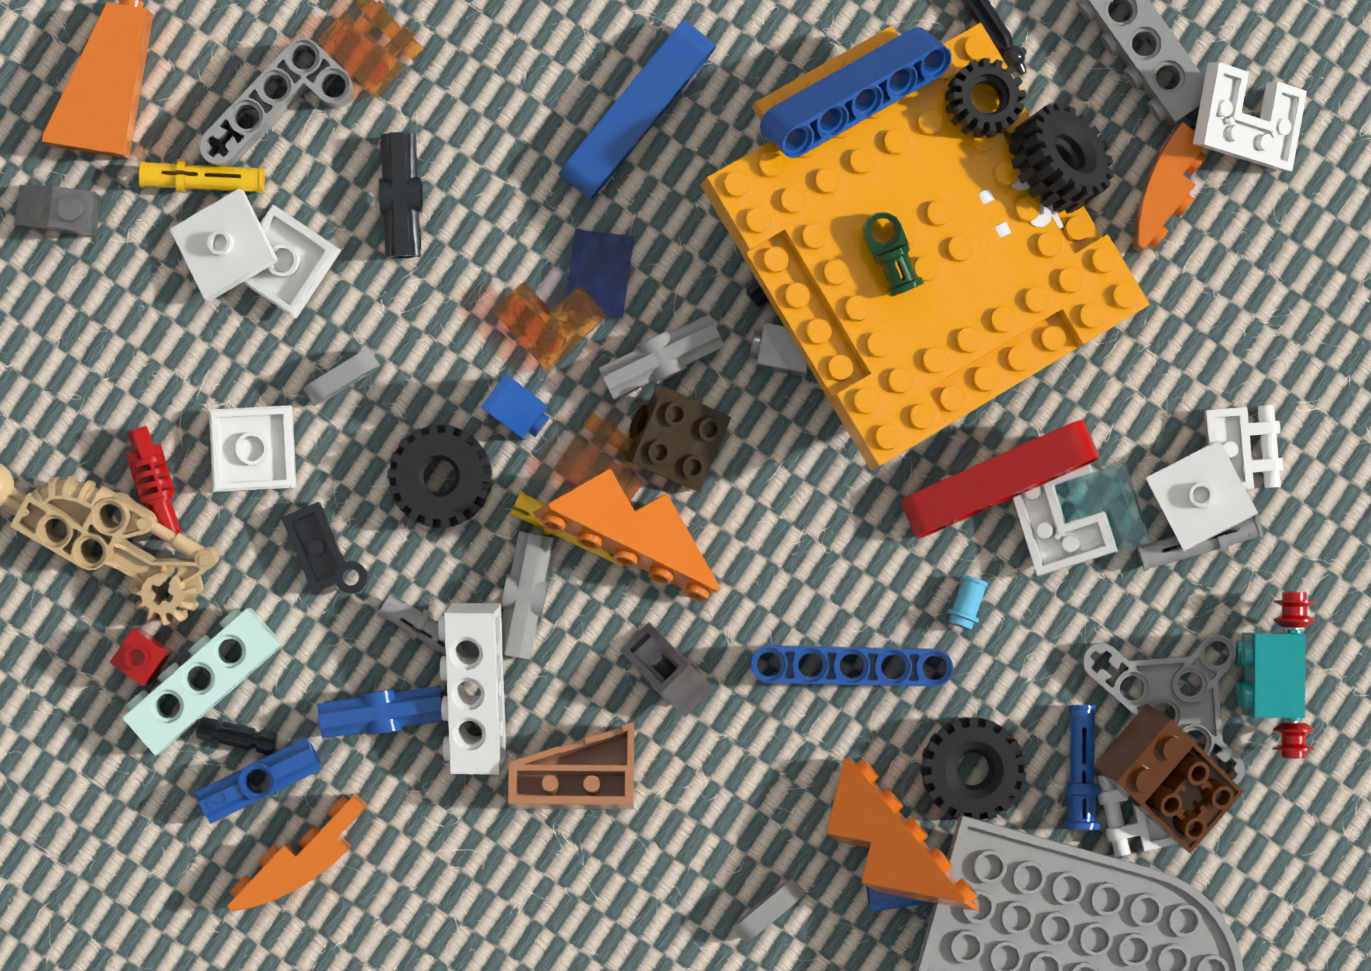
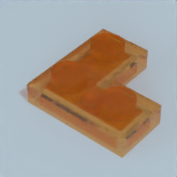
(546, 332)

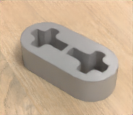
(341, 377)
(768, 910)

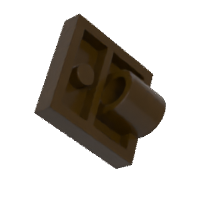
(676, 437)

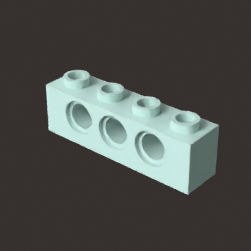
(257, 646)

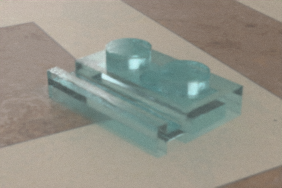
(1113, 493)

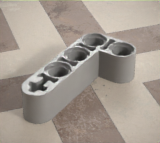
(272, 109)

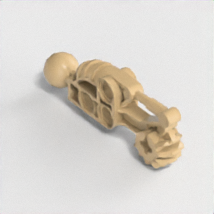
(85, 516)

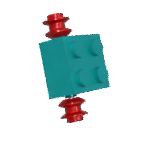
(1276, 675)

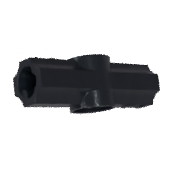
(400, 195)

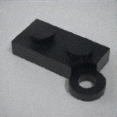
(320, 551)

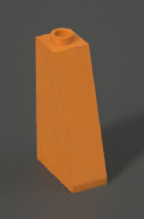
(105, 88)

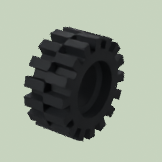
(1006, 88)

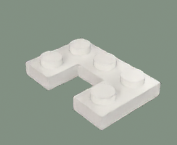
(1225, 129)
(1052, 540)

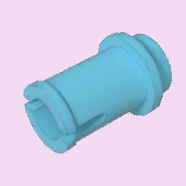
(967, 602)

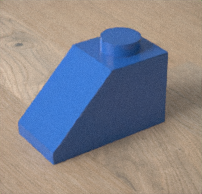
(516, 408)

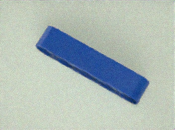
(855, 92)
(637, 109)
(871, 670)

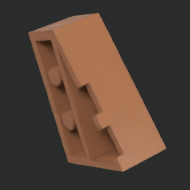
(577, 775)

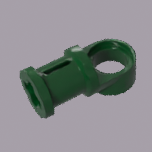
(890, 252)

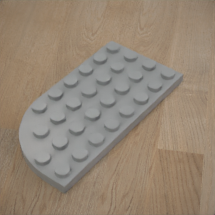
(1069, 911)

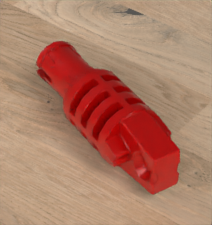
(152, 477)

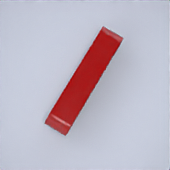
(1000, 479)

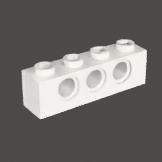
(482, 626)

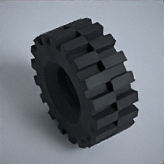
(1061, 158)
(471, 482)
(1004, 774)

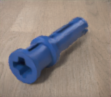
(1081, 789)

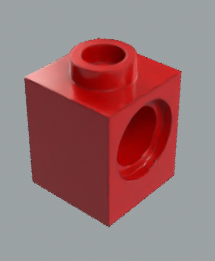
(141, 656)

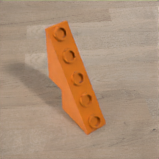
(644, 538)
(897, 856)

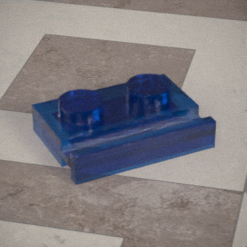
(602, 268)

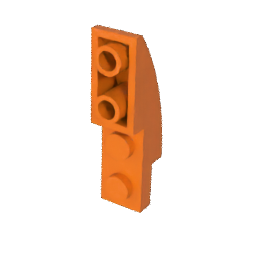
(1166, 187)
(288, 870)

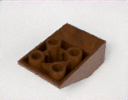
(1168, 777)

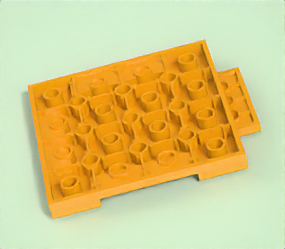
(986, 303)

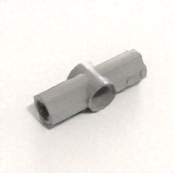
(661, 357)
(525, 594)

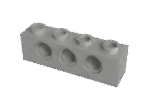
(1141, 70)

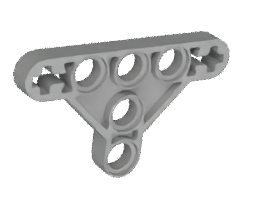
(1160, 686)

